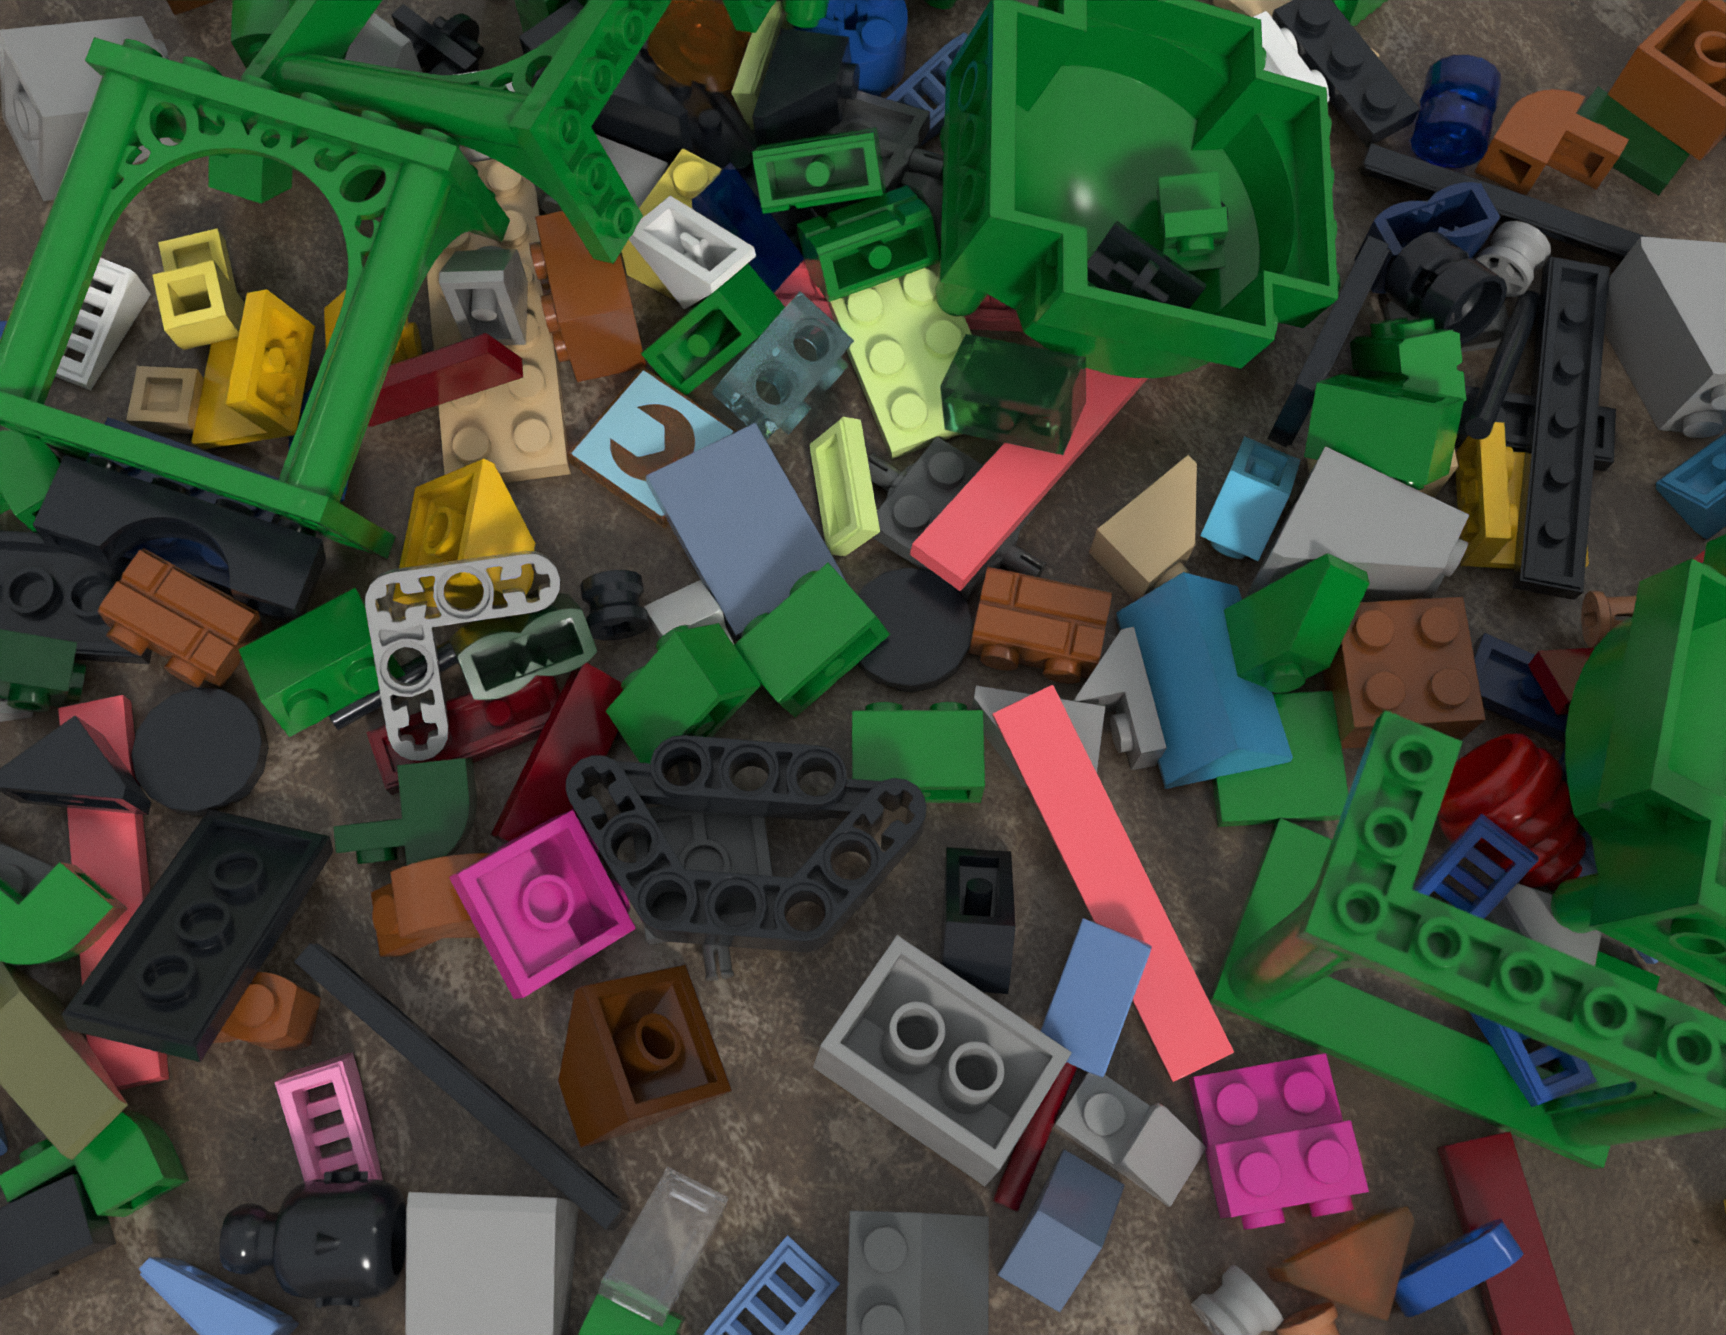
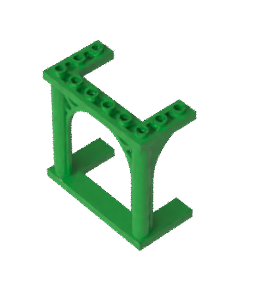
(533, 131)
(424, 204)
(1353, 906)

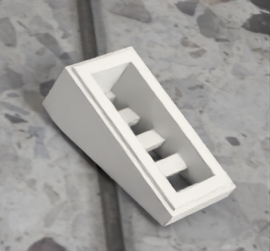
(119, 313)

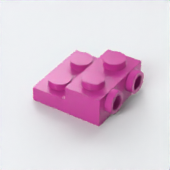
(543, 903)
(1277, 1141)

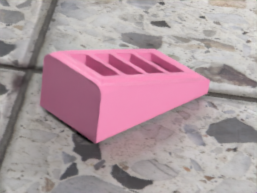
(301, 1113)

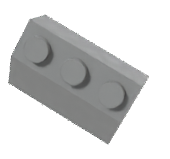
(941, 1060)

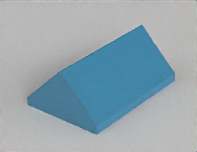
(1206, 712)

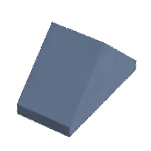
(1062, 1231)

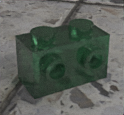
(1021, 389)

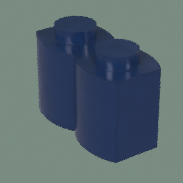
(1457, 212)

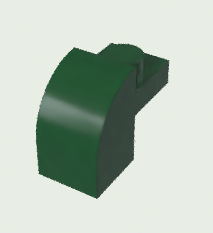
(435, 821)

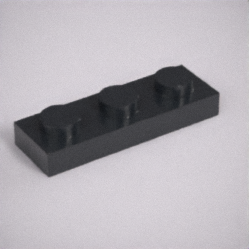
(1355, 76)

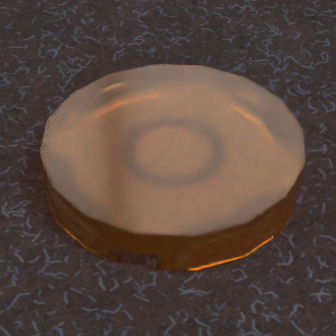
(698, 44)

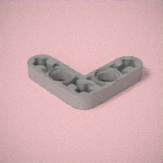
(417, 632)

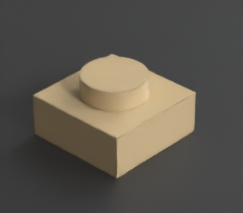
(165, 399)

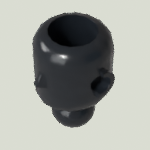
(327, 1242)

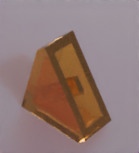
(1353, 1267)

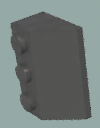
(917, 1274)

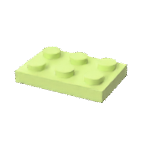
(902, 356)

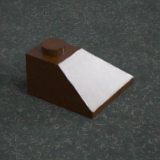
(637, 1054)

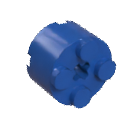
(876, 38)

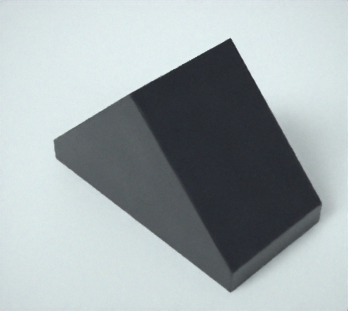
(73, 770)

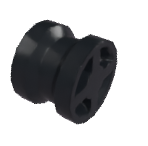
(614, 604)

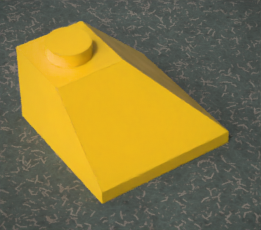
(461, 519)

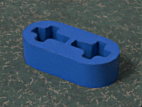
(1456, 1267)

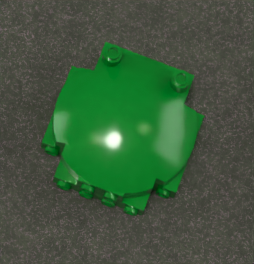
(1063, 131)
(1653, 774)

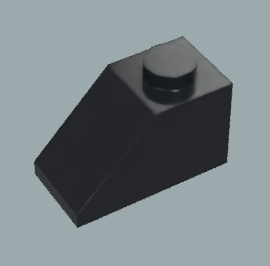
(804, 86)
(978, 917)

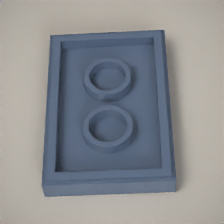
(740, 524)

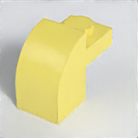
(198, 290)

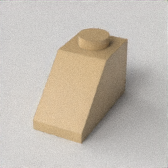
(1152, 533)

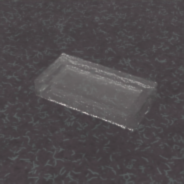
(663, 1246)

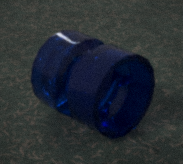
(1456, 111)

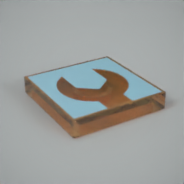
(641, 433)

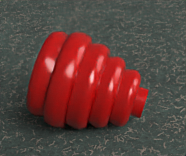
(1525, 797)

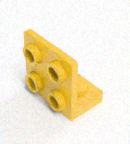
(257, 379)
(1490, 492)

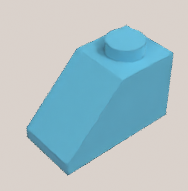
(1250, 500)

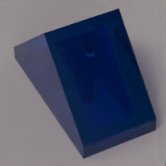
(737, 209)

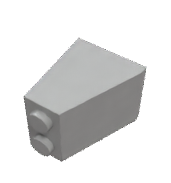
(52, 88)
(1672, 331)
(1371, 522)
(488, 1264)

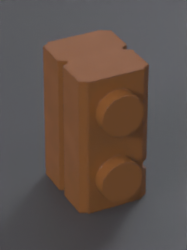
(178, 619)
(1040, 625)

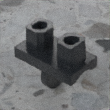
(444, 46)
(1138, 269)

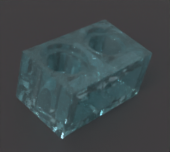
(776, 361)

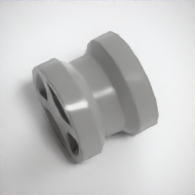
(1516, 254)
(1237, 1307)

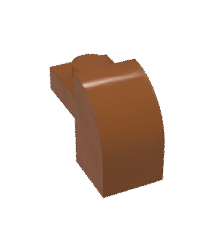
(1548, 132)
(421, 906)

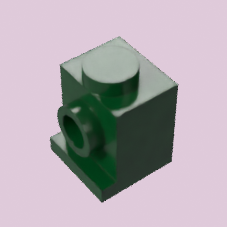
(38, 671)

